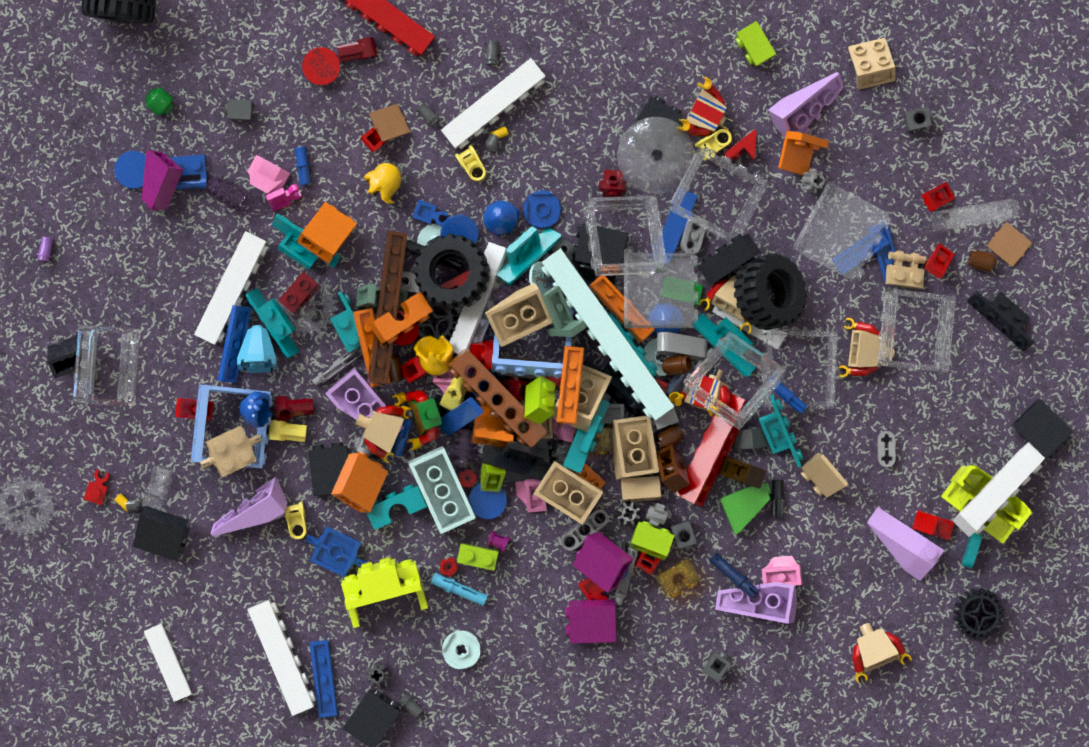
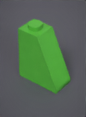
(744, 505)

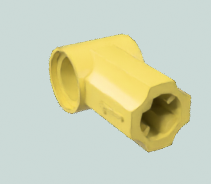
(285, 431)

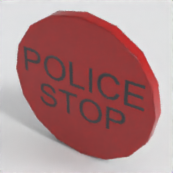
(321, 66)

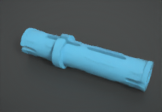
(458, 589)

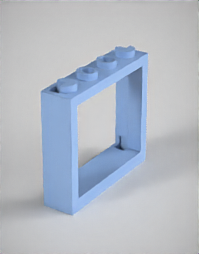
(523, 367)
(200, 421)

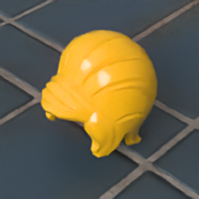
(385, 179)
(434, 354)

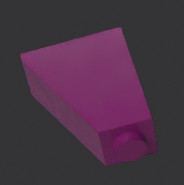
(159, 180)

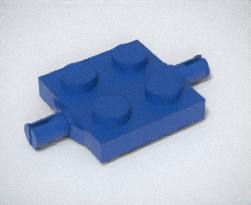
(335, 551)

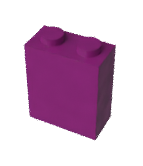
(602, 561)
(591, 621)

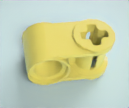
(713, 143)
(470, 163)
(453, 395)
(296, 518)

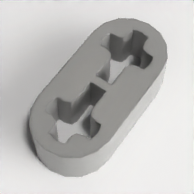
(881, 449)

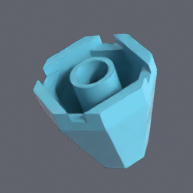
(257, 351)

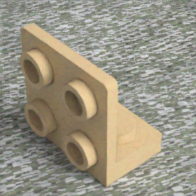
(872, 63)

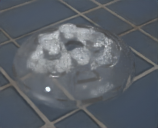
(636, 151)

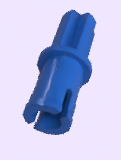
(302, 165)
(789, 397)
(402, 438)

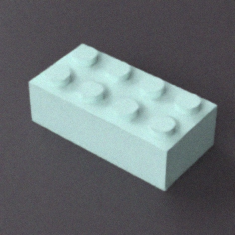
(441, 489)

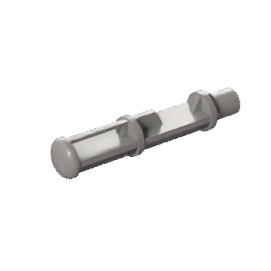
(338, 365)
(624, 584)

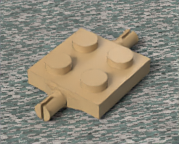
(231, 451)

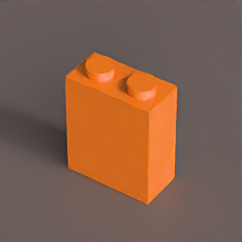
(327, 232)
(359, 482)

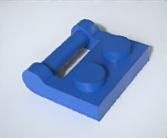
(192, 166)

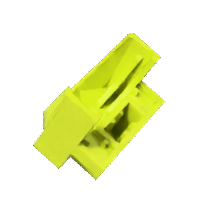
(967, 484)
(381, 582)

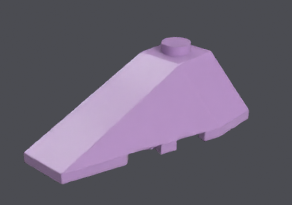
(800, 108)
(355, 396)
(262, 508)
(907, 546)
(774, 602)

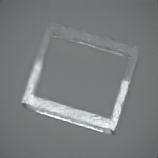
(739, 170)
(974, 215)
(655, 231)
(943, 336)
(751, 355)
(87, 361)
(830, 363)

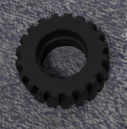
(120, 10)
(434, 254)
(753, 297)

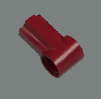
(358, 50)
(287, 408)

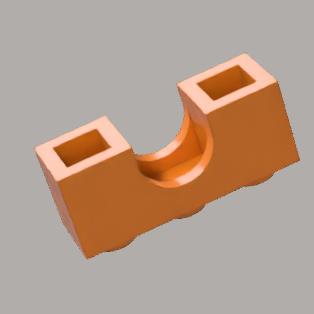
(415, 310)

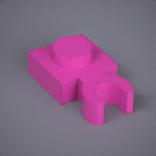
(281, 198)

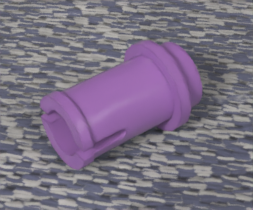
(45, 249)

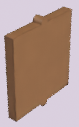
(389, 122)
(1009, 244)

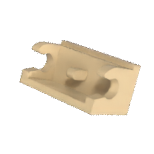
(641, 489)

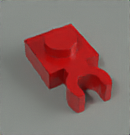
(96, 490)
(592, 590)

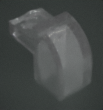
(158, 487)

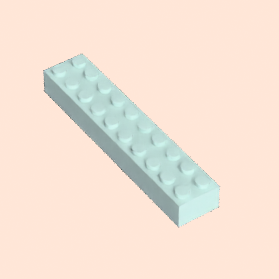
(608, 335)

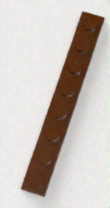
(387, 302)

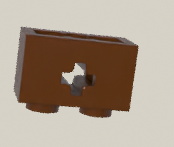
(672, 468)

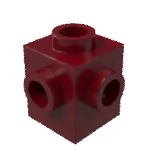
(612, 184)
(516, 387)

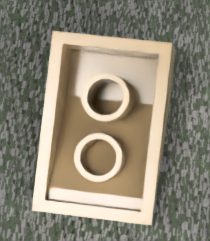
(519, 315)
(592, 391)
(634, 448)
(823, 475)
(568, 492)

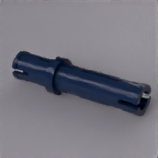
(741, 582)

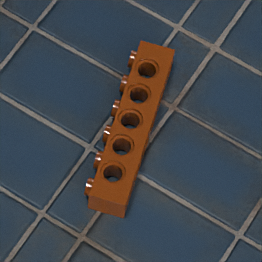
(466, 359)

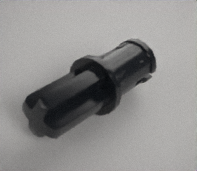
(777, 498)

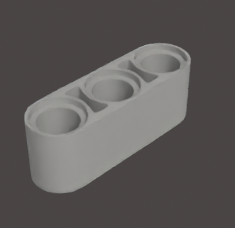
(677, 344)
(574, 531)

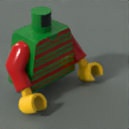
(424, 414)

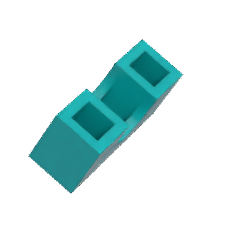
(410, 498)

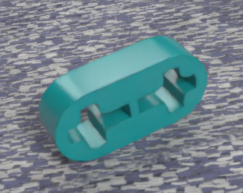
(971, 550)

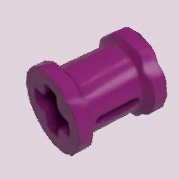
(498, 541)

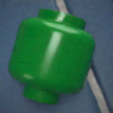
(159, 101)

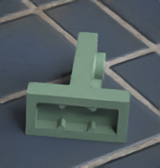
(368, 296)
(562, 320)

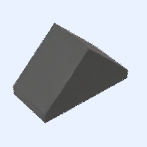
(750, 439)

